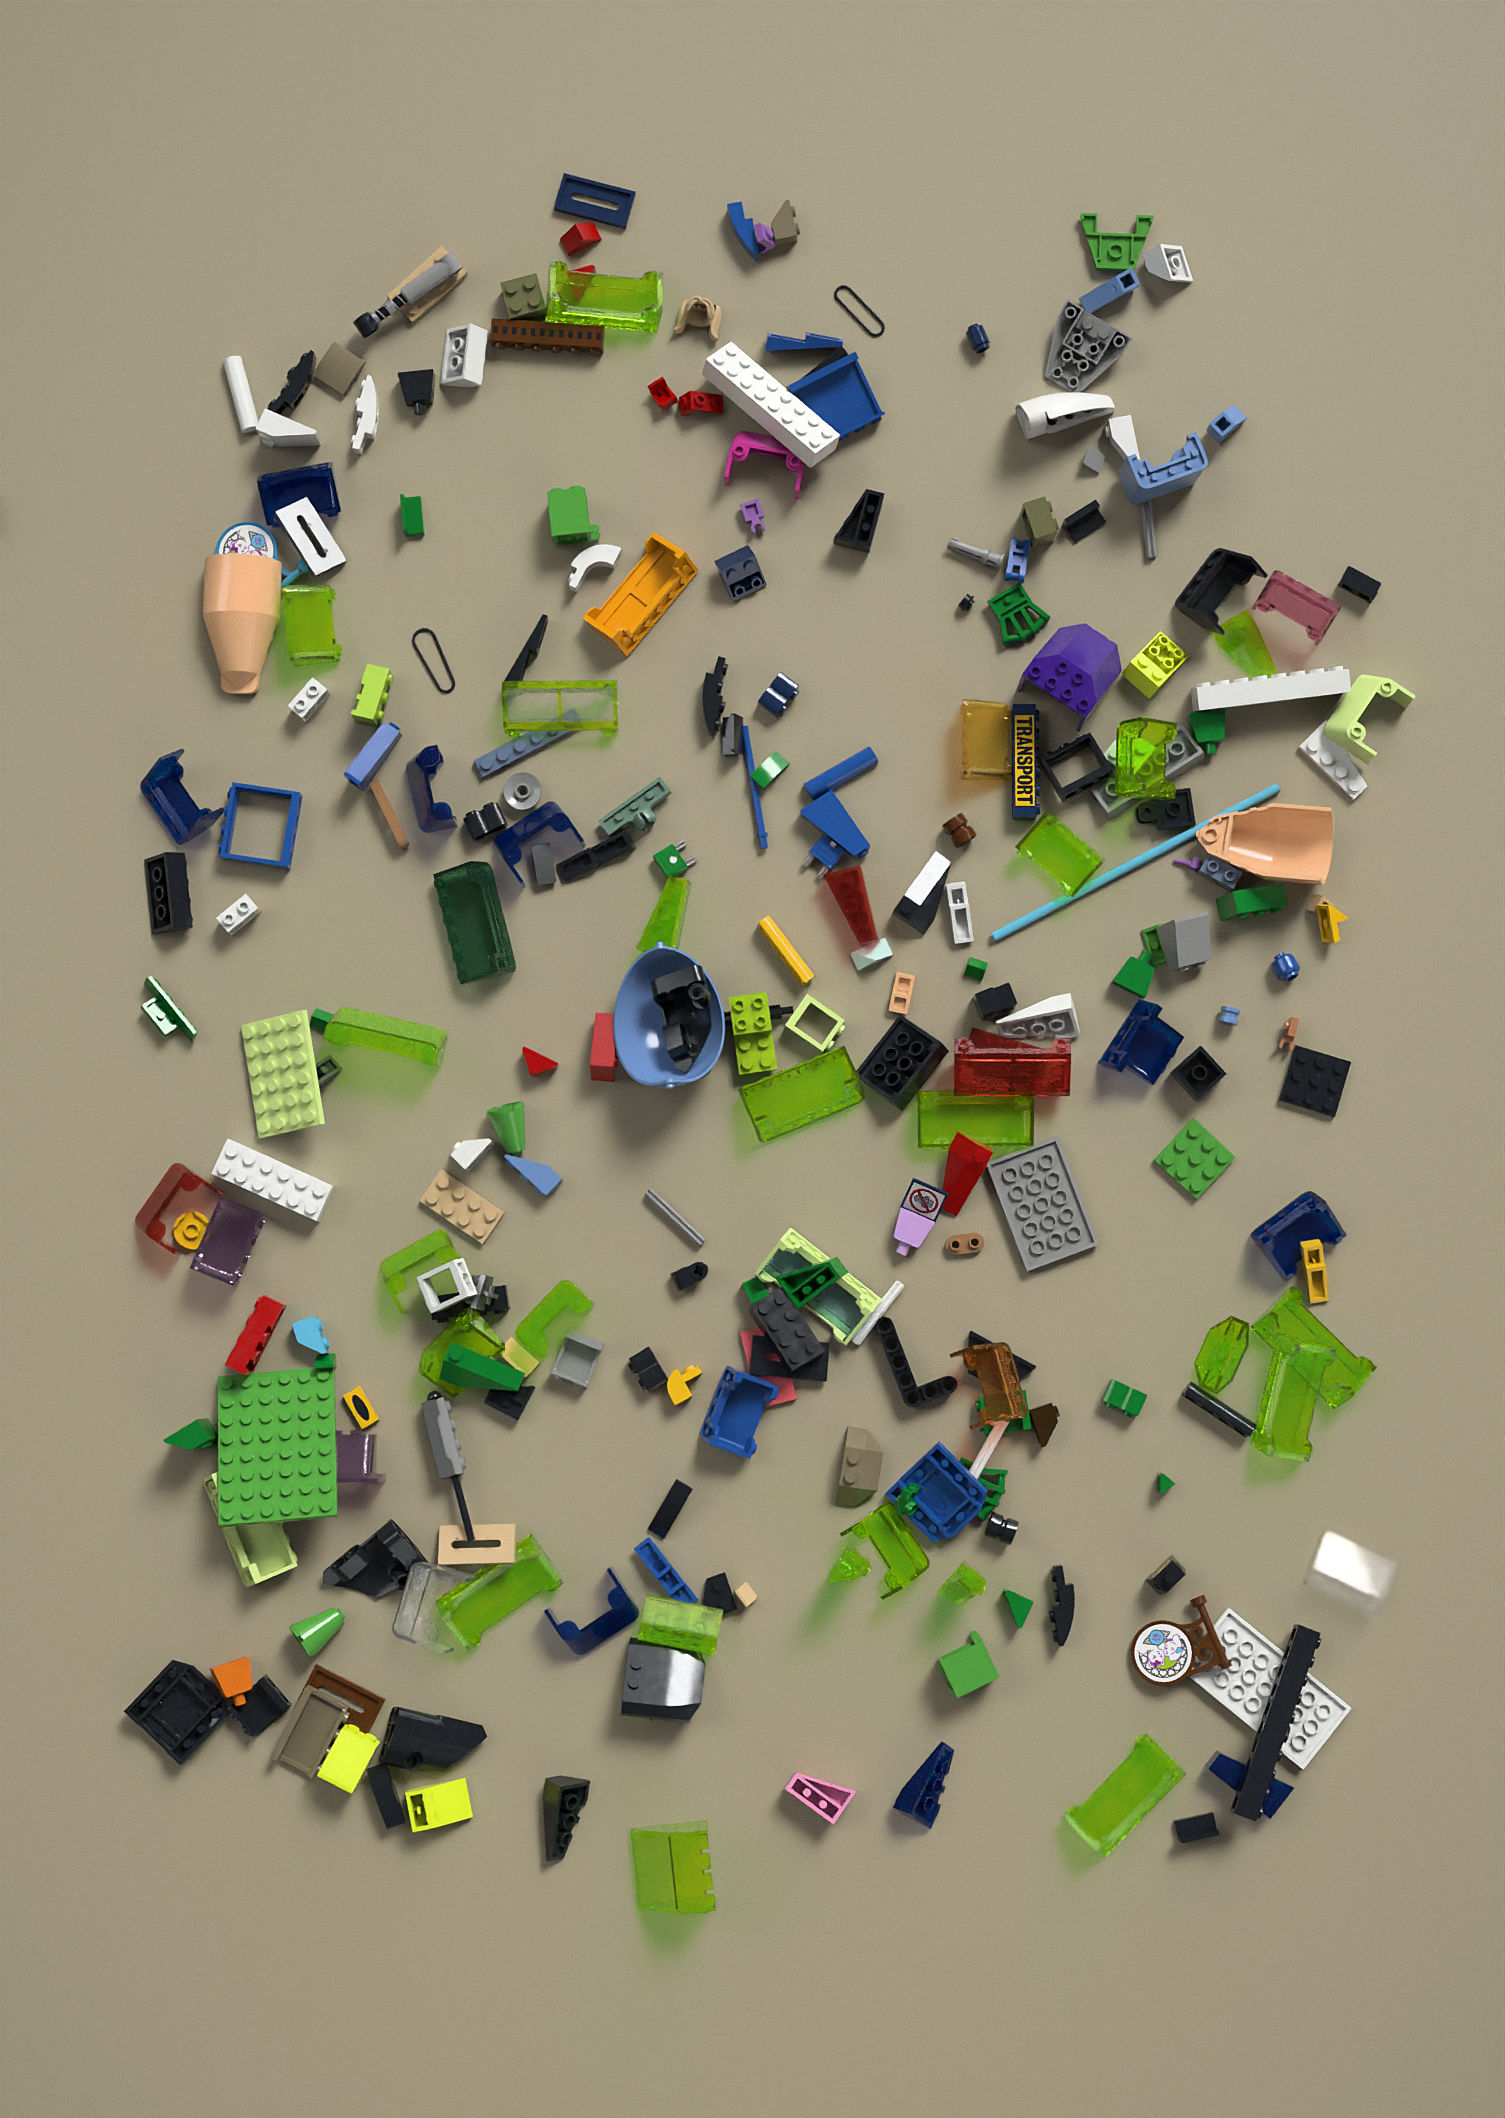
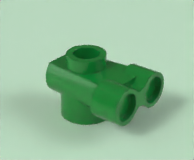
(905, 1501)

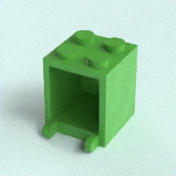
(570, 516)
(967, 1667)

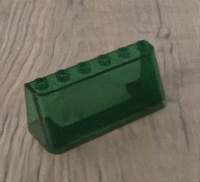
(474, 922)

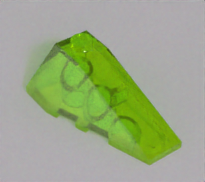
(1245, 645)

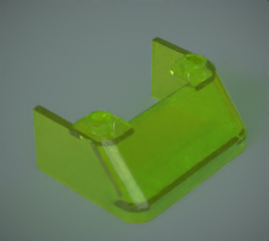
(391, 1268)
(895, 1545)

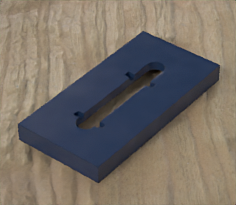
(576, 185)

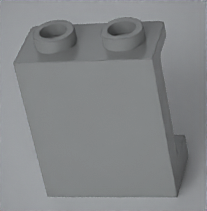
(577, 1359)

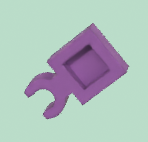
(753, 513)

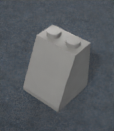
(1186, 942)

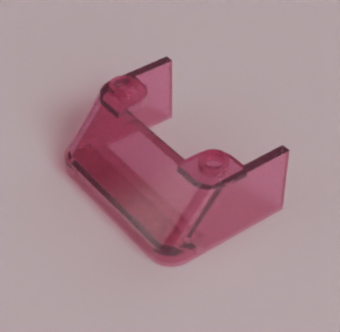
(1298, 604)

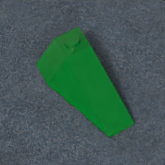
(471, 1369)

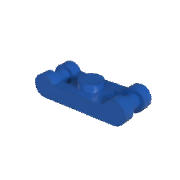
(1017, 560)

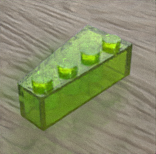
(667, 916)

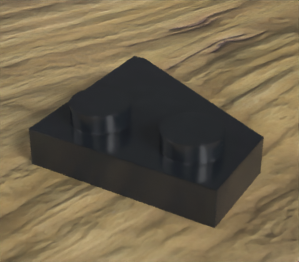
(510, 1402)
(719, 1594)

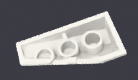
(1048, 1018)

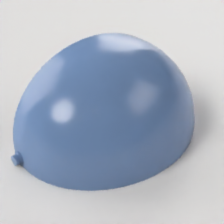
(640, 1022)

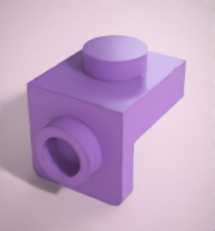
(764, 238)

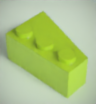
(372, 695)

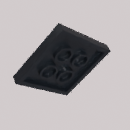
(1314, 1081)

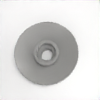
(518, 782)

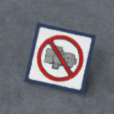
(924, 1199)

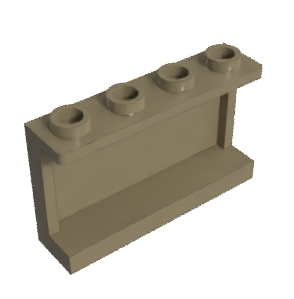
(311, 1731)

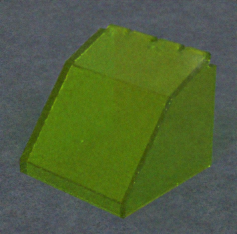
(672, 1868)

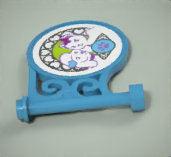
(255, 540)

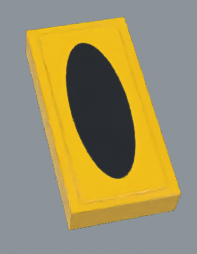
(361, 1407)

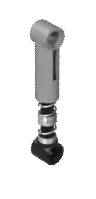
(410, 293)

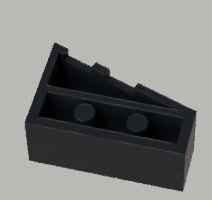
(861, 524)

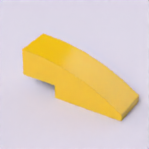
(1314, 1270)

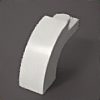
(590, 558)

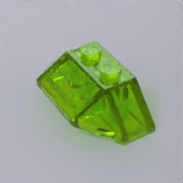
(1222, 1354)

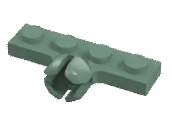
(636, 809)

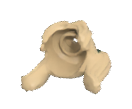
(699, 313)

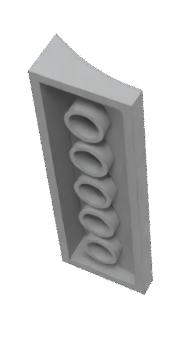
(1180, 757)

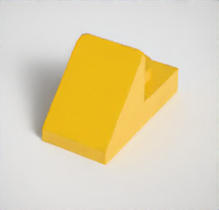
(1328, 918)

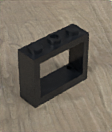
(1084, 783)

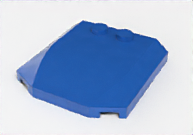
(946, 1496)

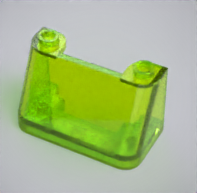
(310, 624)
(1142, 758)
(1060, 853)
(467, 1330)

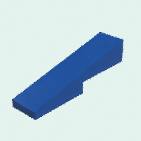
(811, 340)

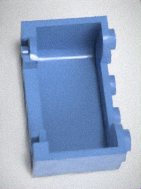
(1148, 483)

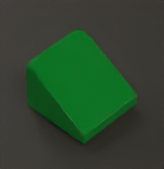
(325, 1361)

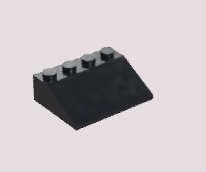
(901, 1062)

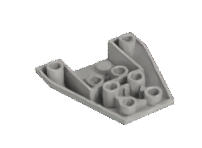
(1082, 348)

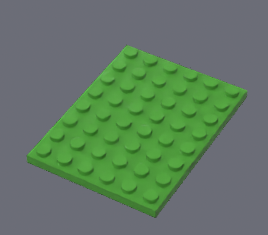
(277, 1447)

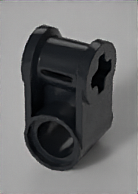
(686, 1276)

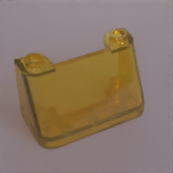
(985, 740)

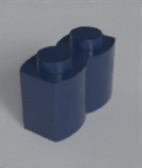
(778, 694)

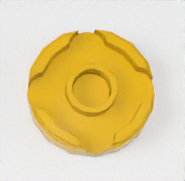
(190, 1229)

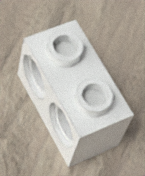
(309, 699)
(238, 914)

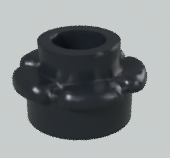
(966, 602)

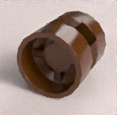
(959, 830)

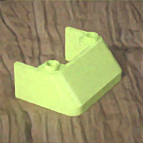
(1343, 723)

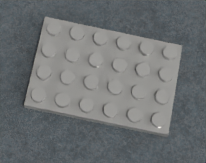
(1042, 1203)

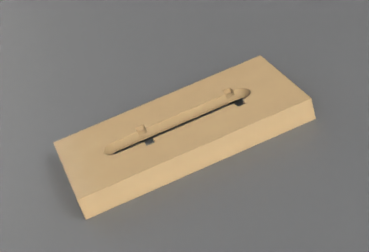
(478, 1556)

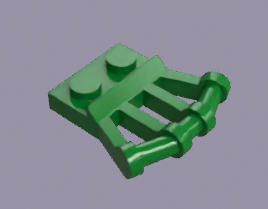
(1010, 603)
(999, 1489)

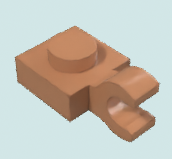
(1290, 1028)

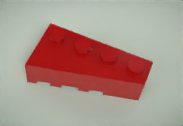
(256, 1335)

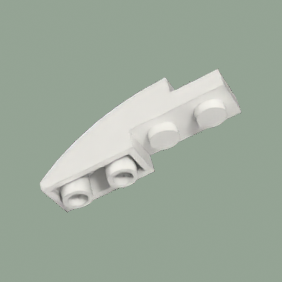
(368, 408)

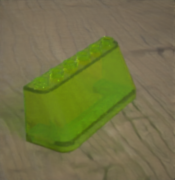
(387, 1035)
(802, 1094)
(988, 1119)

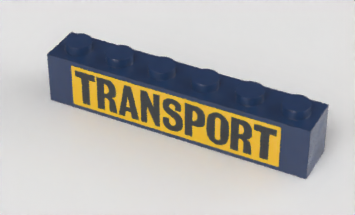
(1024, 762)

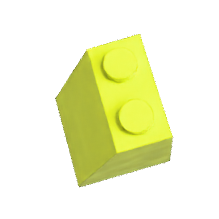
(349, 1758)

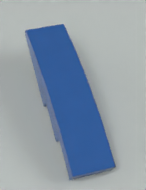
(665, 1572)

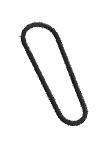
(443, 657)

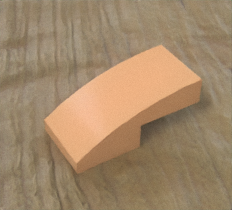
(901, 993)

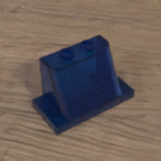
(1142, 1043)

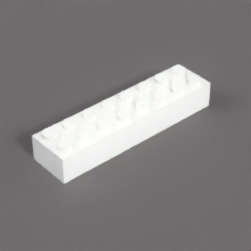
(770, 404)
(1274, 689)

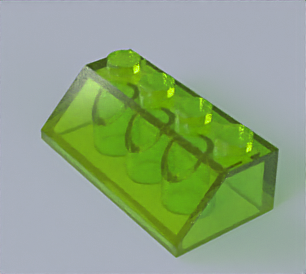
(849, 1566)
(680, 1624)

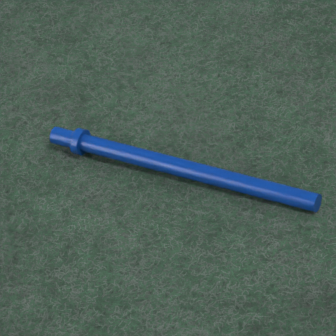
(761, 835)

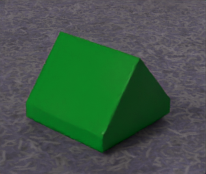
(975, 968)
(320, 1019)
(1164, 1483)

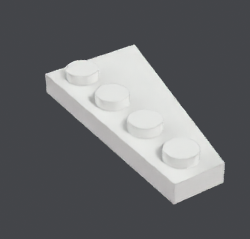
(1333, 762)

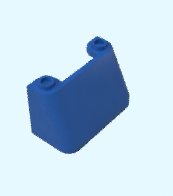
(737, 1411)

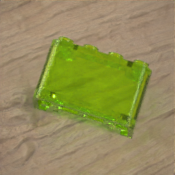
(531, 1327)

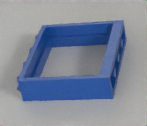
(291, 828)

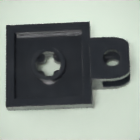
(1159, 811)

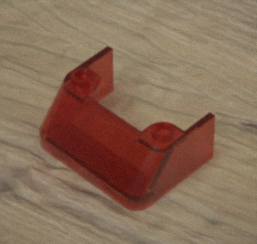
(148, 1217)

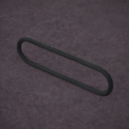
(872, 334)

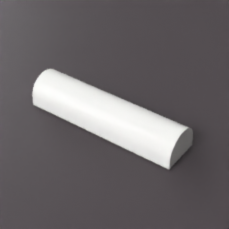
(241, 393)

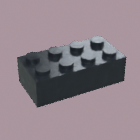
(786, 1331)

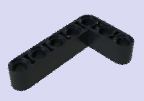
(905, 1369)

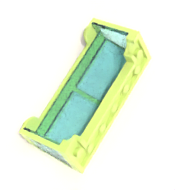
(841, 1306)

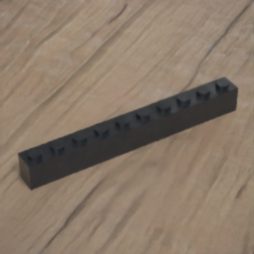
(1275, 1723)

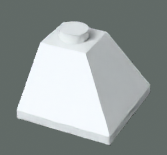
(1168, 263)
(470, 1152)

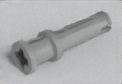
(984, 556)

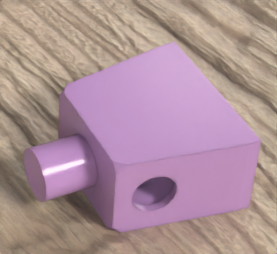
(910, 1230)

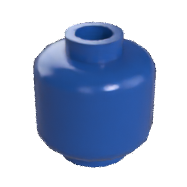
(1285, 967)

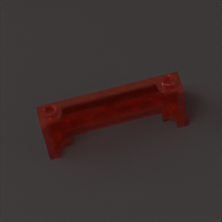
(1012, 1070)

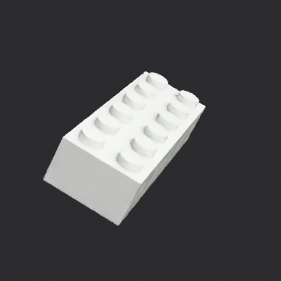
(273, 1180)

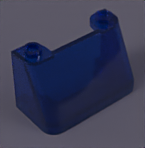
(291, 485)
(429, 815)
(1299, 1221)

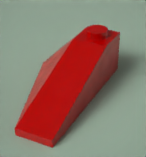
(963, 1169)

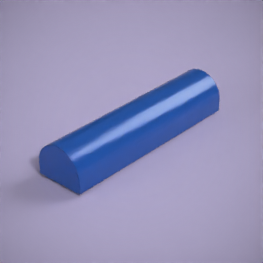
(841, 773)

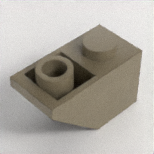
(783, 225)

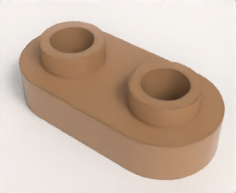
(964, 1243)

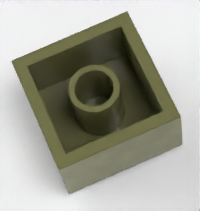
(524, 298)
(1039, 522)

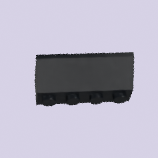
(168, 893)

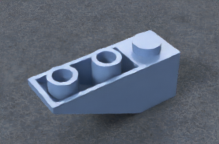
(1110, 291)
(539, 1174)

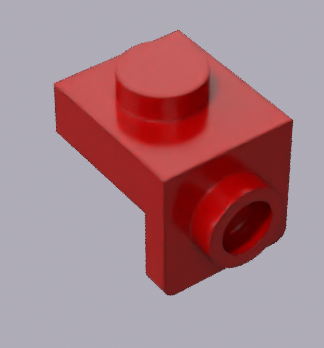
(662, 394)

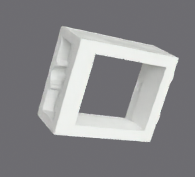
(461, 1277)

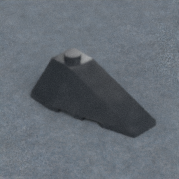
(923, 897)
(561, 1805)

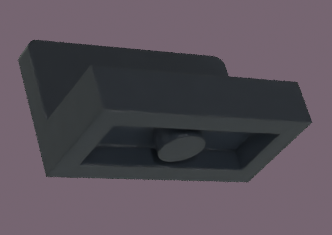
(1084, 521)
(1359, 584)
(733, 735)
(1196, 1827)

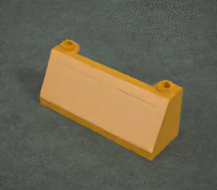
(642, 595)

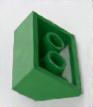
(196, 1435)

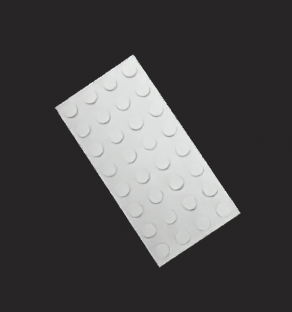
(1249, 1681)

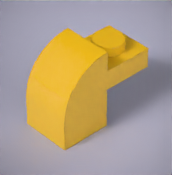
(677, 1384)

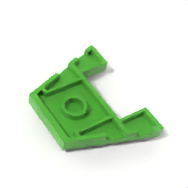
(1115, 250)

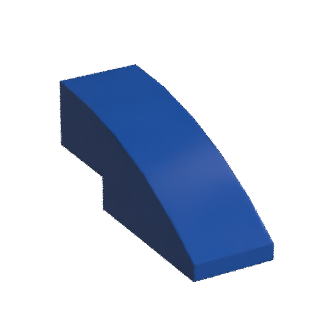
(743, 229)

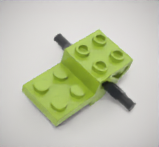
(753, 1031)

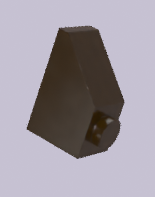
(1044, 1421)

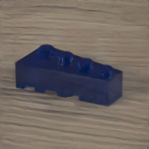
(1231, 1771)

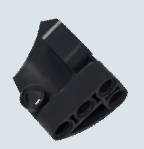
(684, 1013)
(376, 1563)
(428, 1738)

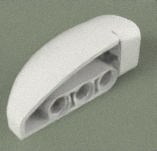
(1036, 411)

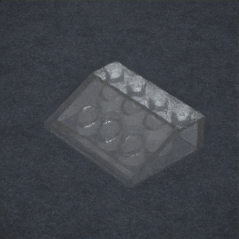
(1351, 1574)

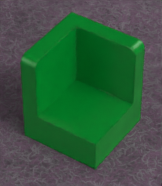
(755, 1289)

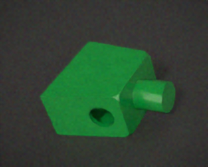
(1207, 728)
(1135, 975)

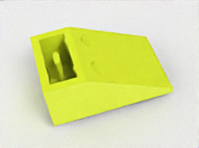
(1154, 664)
(438, 1804)

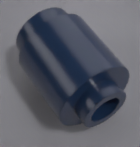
(978, 338)

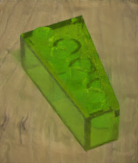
(963, 1584)

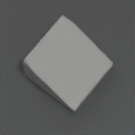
(1093, 460)

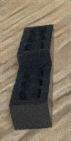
(531, 647)
(596, 856)

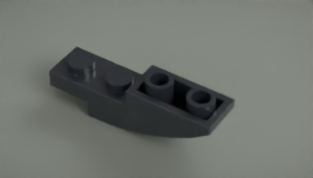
(299, 383)
(713, 703)
(1062, 1614)

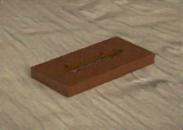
(351, 1690)

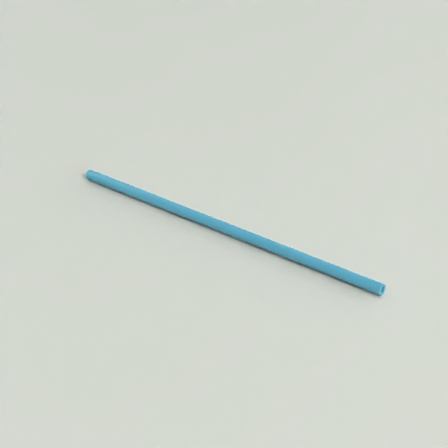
(1129, 865)

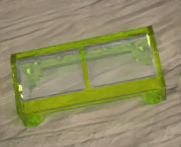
(560, 706)

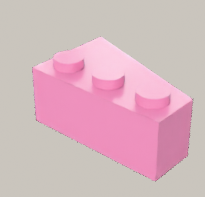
(819, 1796)

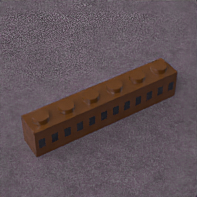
(547, 336)

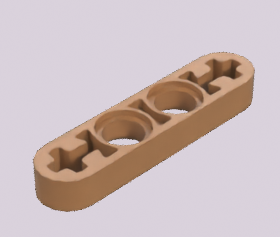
(389, 814)

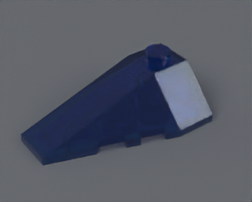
(922, 1792)

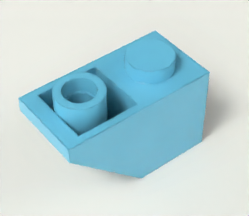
(309, 1334)

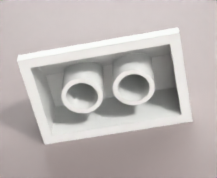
(464, 356)

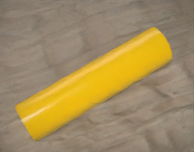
(785, 951)

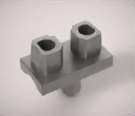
(484, 1292)

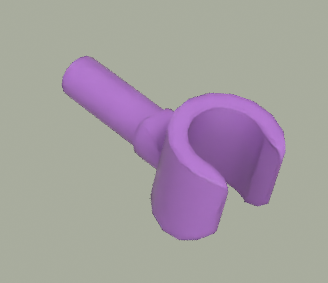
(1194, 864)

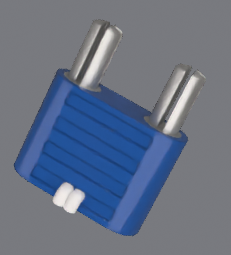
(826, 853)

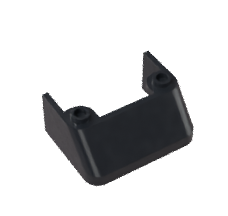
(1213, 583)

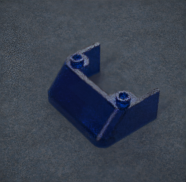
(173, 802)
(511, 838)
(623, 1613)

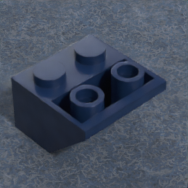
(740, 572)

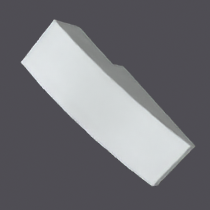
(959, 912)

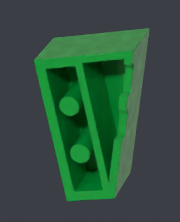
(1252, 902)
(810, 1281)

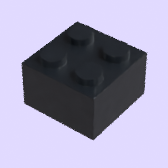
(1198, 1073)

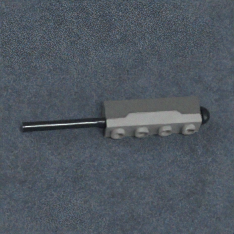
(446, 1449)

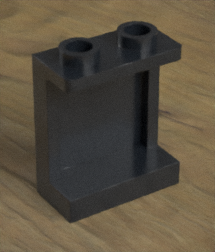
(262, 1706)

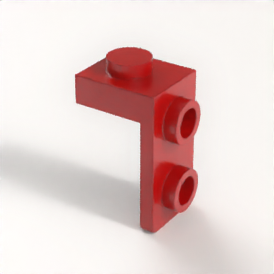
(700, 401)

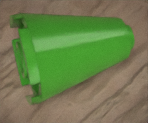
(510, 1126)
(317, 1630)

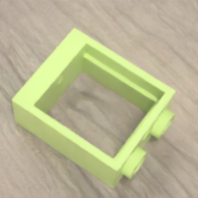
(828, 1043)

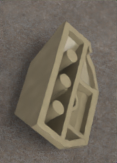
(859, 1467)

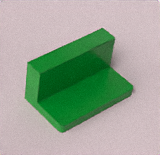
(412, 515)

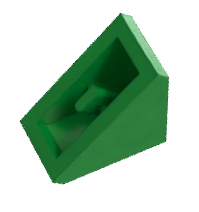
(1019, 1606)

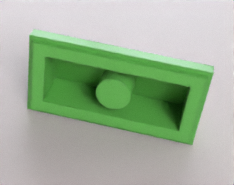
(1154, 945)

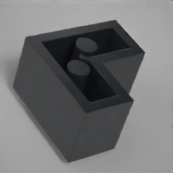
(994, 1000)

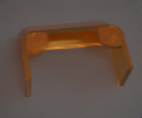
(998, 1383)

